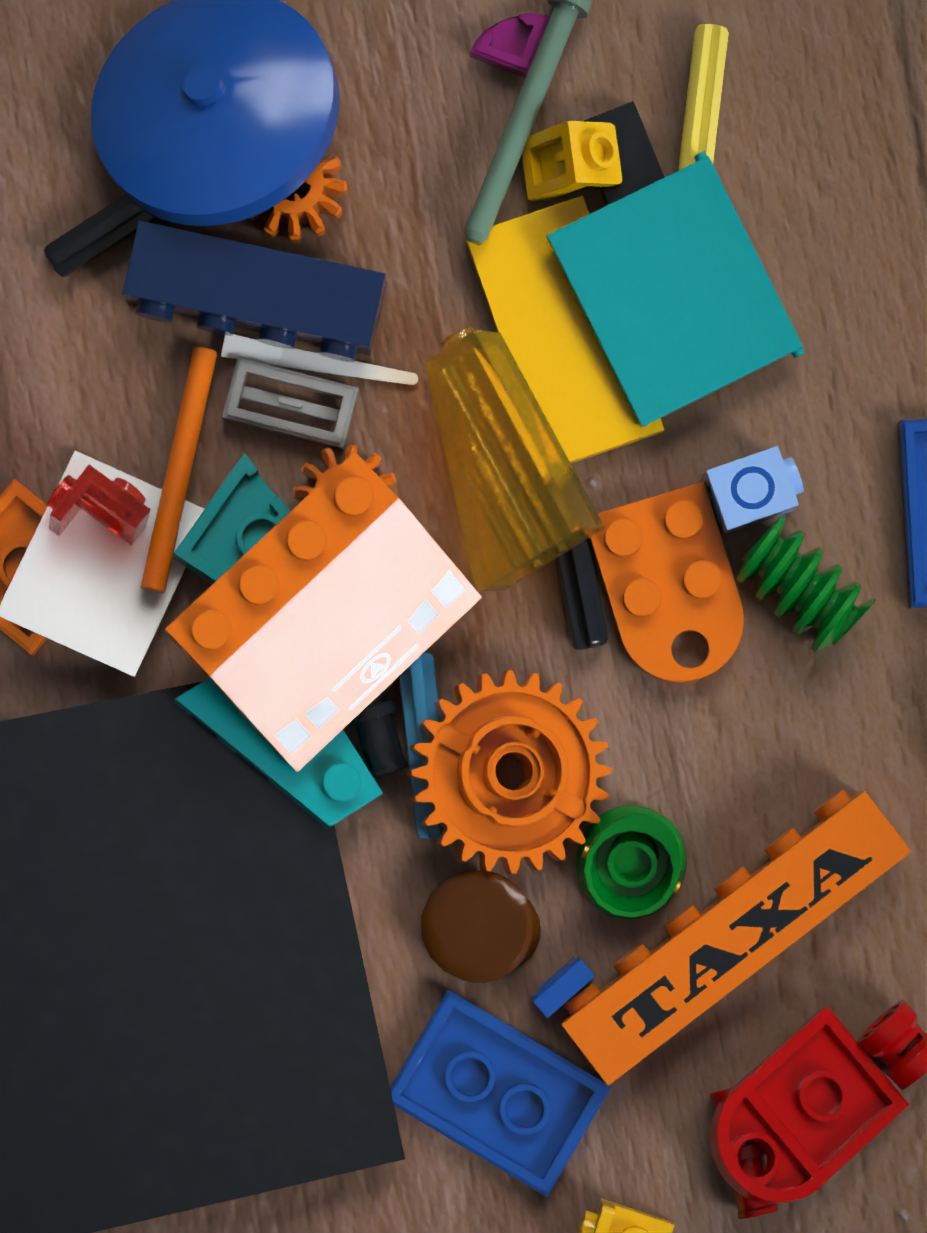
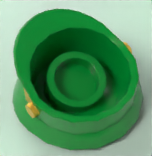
(631, 862)

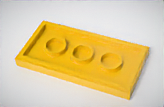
(552, 336)

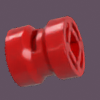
(898, 1043)

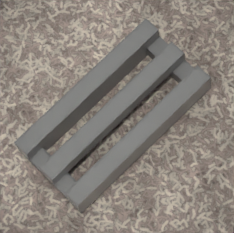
(291, 429)

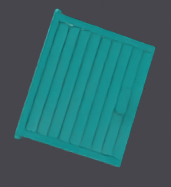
(674, 291)

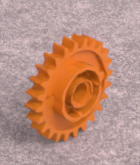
(555, 763)

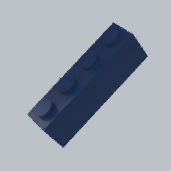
(254, 290)

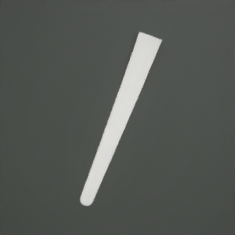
(253, 350)

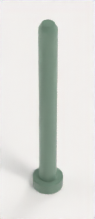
(523, 117)

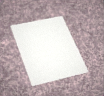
(88, 581)

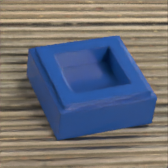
(562, 986)

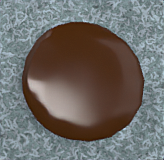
(479, 926)

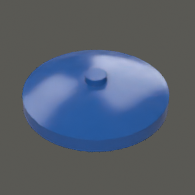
(215, 109)

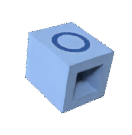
(753, 489)

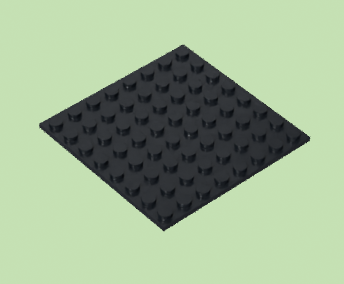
(171, 977)

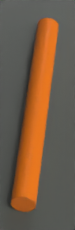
(178, 470)

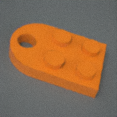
(667, 578)

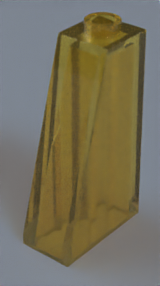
(505, 464)

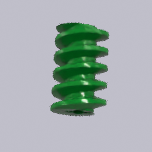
(802, 586)

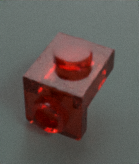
(111, 503)

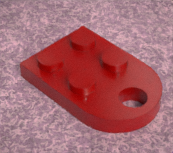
(806, 1108)

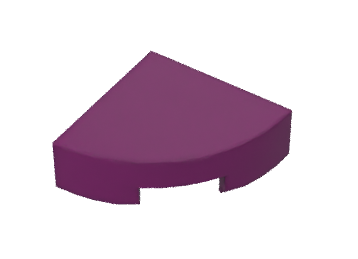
(511, 43)

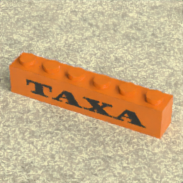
(734, 935)

